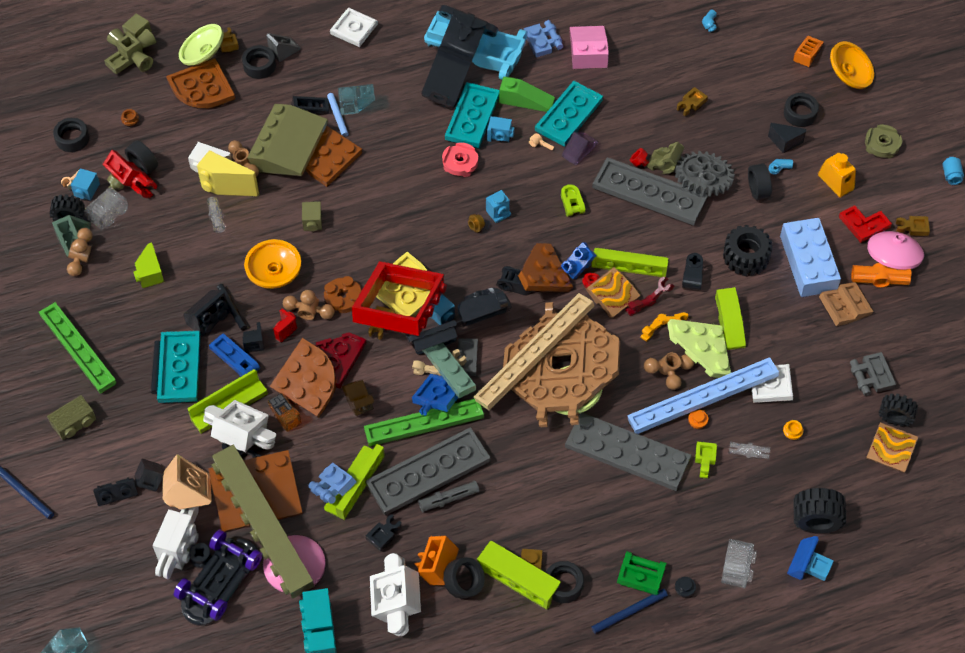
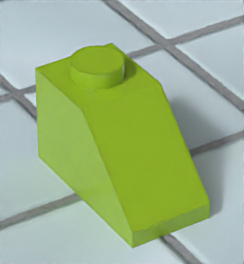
(148, 268)

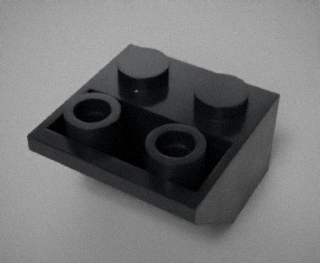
(207, 312)

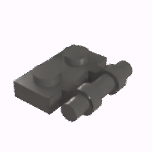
(878, 372)

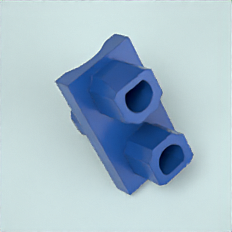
(578, 260)

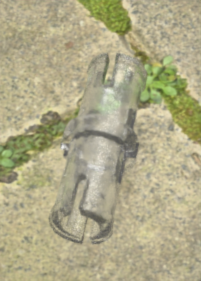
(215, 214)
(749, 450)

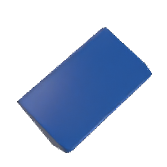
(802, 557)

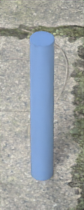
(336, 111)

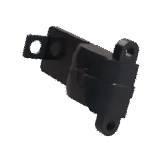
(455, 55)
(473, 309)

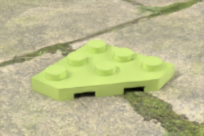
(702, 344)

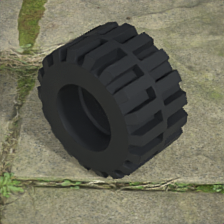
(747, 238)
(819, 510)

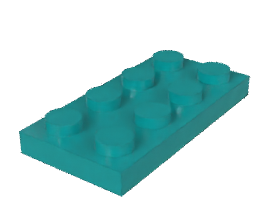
(568, 113)
(472, 115)
(179, 366)

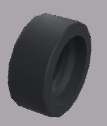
(256, 52)
(801, 99)
(70, 124)
(141, 156)
(759, 181)
(569, 567)
(477, 574)

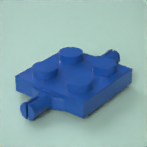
(434, 394)

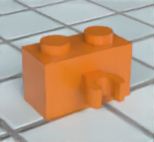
(435, 558)

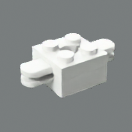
(240, 426)
(175, 540)
(395, 594)

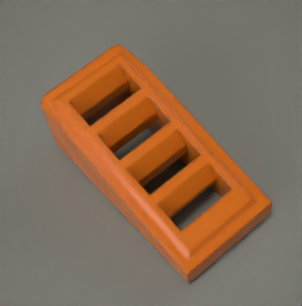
(804, 59)

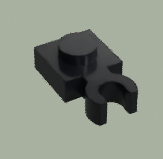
(382, 534)

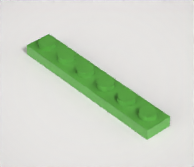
(77, 348)
(418, 424)

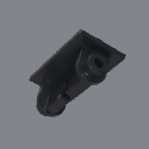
(111, 493)

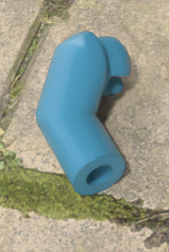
(778, 164)

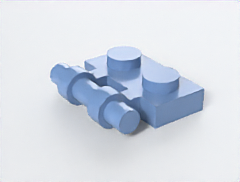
(538, 41)
(336, 479)

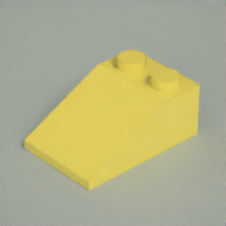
(226, 177)

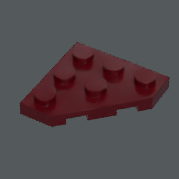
(342, 353)

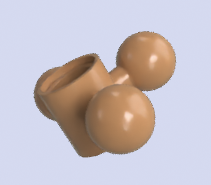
(240, 156)
(79, 251)
(308, 306)
(673, 381)

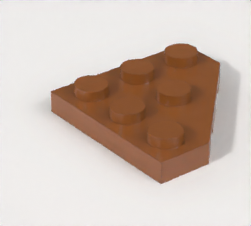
(544, 271)

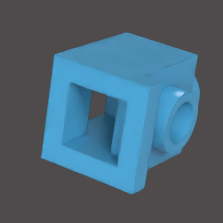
(500, 129)
(498, 206)

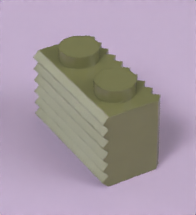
(71, 417)

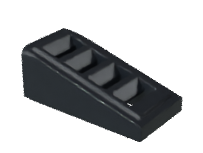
(301, 102)

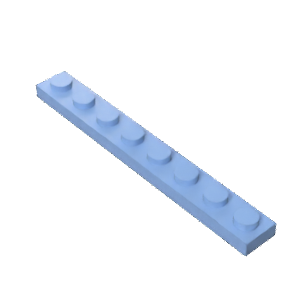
(703, 395)

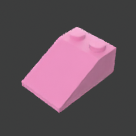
(589, 47)

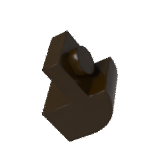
(358, 397)

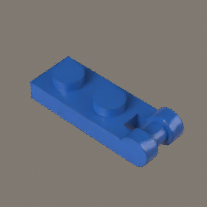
(233, 355)

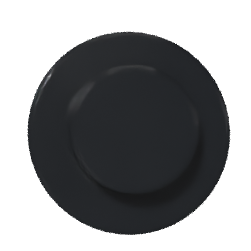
(685, 587)

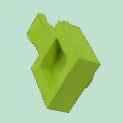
(705, 455)

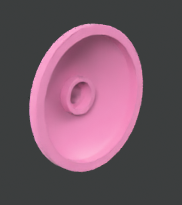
(895, 250)
(310, 555)

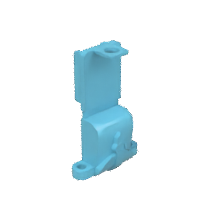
(493, 53)

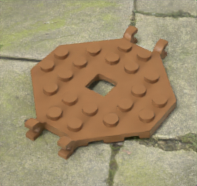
(592, 367)

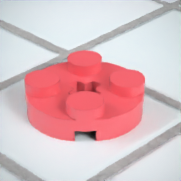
(456, 167)

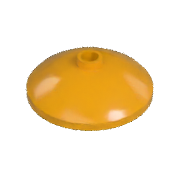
(852, 65)
(272, 256)

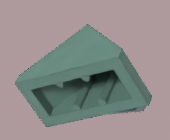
(67, 230)

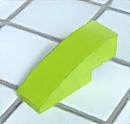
(730, 318)

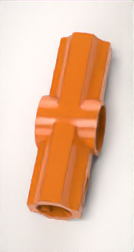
(880, 275)

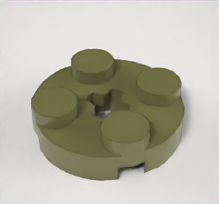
(880, 149)

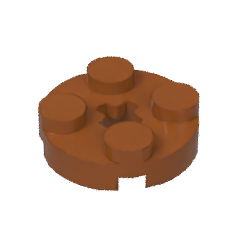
(338, 286)

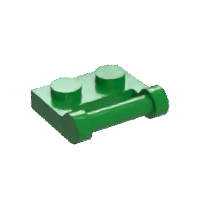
(641, 578)

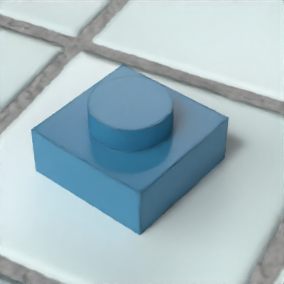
(819, 566)

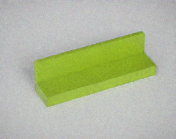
(630, 262)
(244, 389)
(361, 470)
(518, 574)

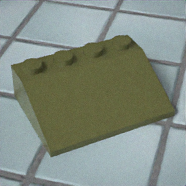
(287, 140)

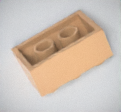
(186, 484)

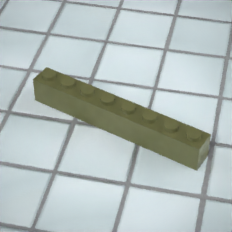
(263, 522)

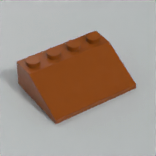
(275, 480)

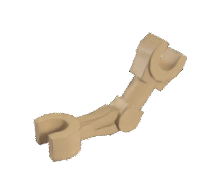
(420, 367)

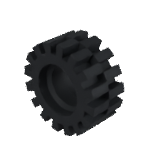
(65, 205)
(898, 410)

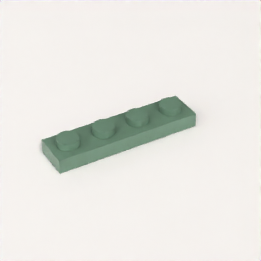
(450, 370)

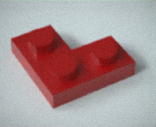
(863, 227)

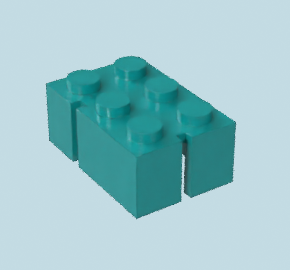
(317, 622)

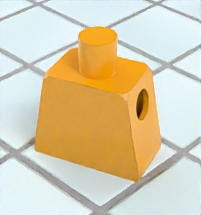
(838, 174)

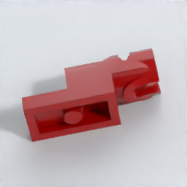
(129, 174)

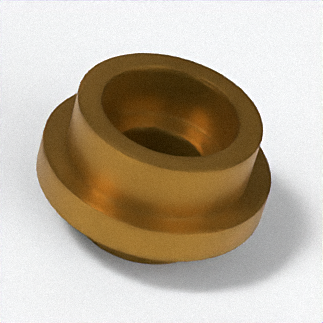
(476, 222)

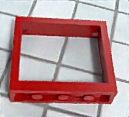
(402, 275)

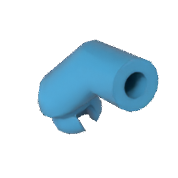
(708, 21)

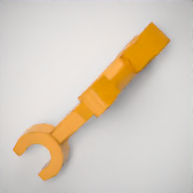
(661, 320)

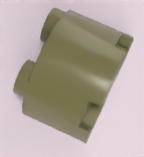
(666, 158)

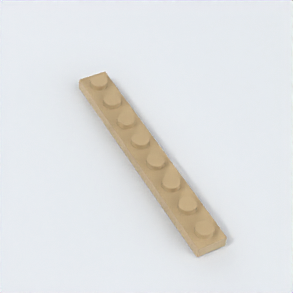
(534, 351)

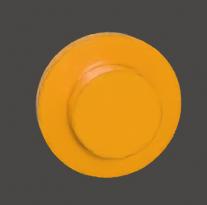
(793, 430)

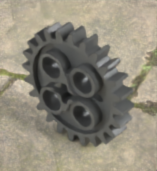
(704, 173)

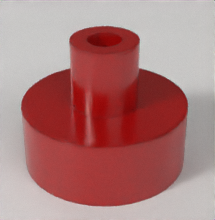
(639, 157)

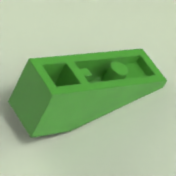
(521, 94)

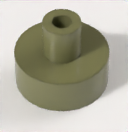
(114, 182)

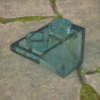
(355, 98)
(67, 641)

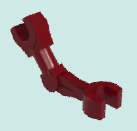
(636, 305)

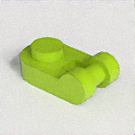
(569, 195)

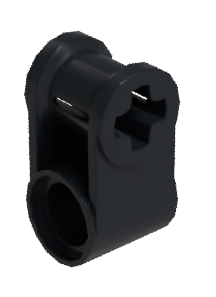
(693, 272)
(510, 281)

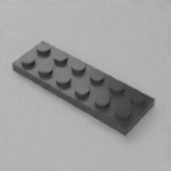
(649, 191)
(628, 451)
(427, 471)

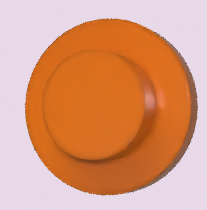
(698, 419)

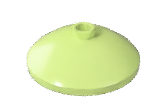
(201, 45)

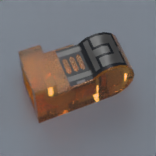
(284, 412)

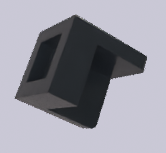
(253, 340)
(148, 475)

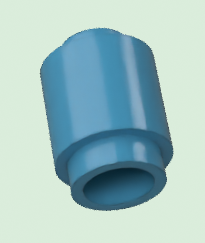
(953, 170)

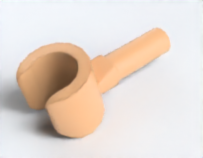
(537, 139)
(66, 180)

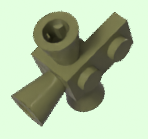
(129, 50)

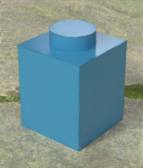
(85, 184)
(444, 311)

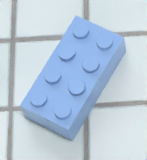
(810, 257)

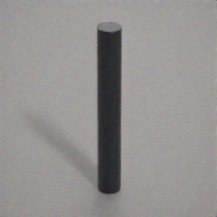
(233, 309)
(155, 368)

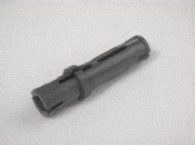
(428, 503)

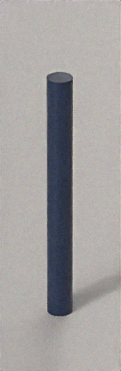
(26, 494)
(628, 611)

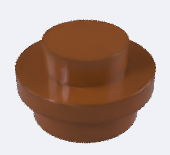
(129, 117)

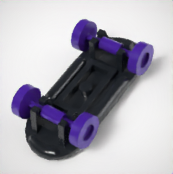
(218, 580)

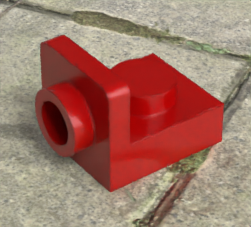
(286, 326)

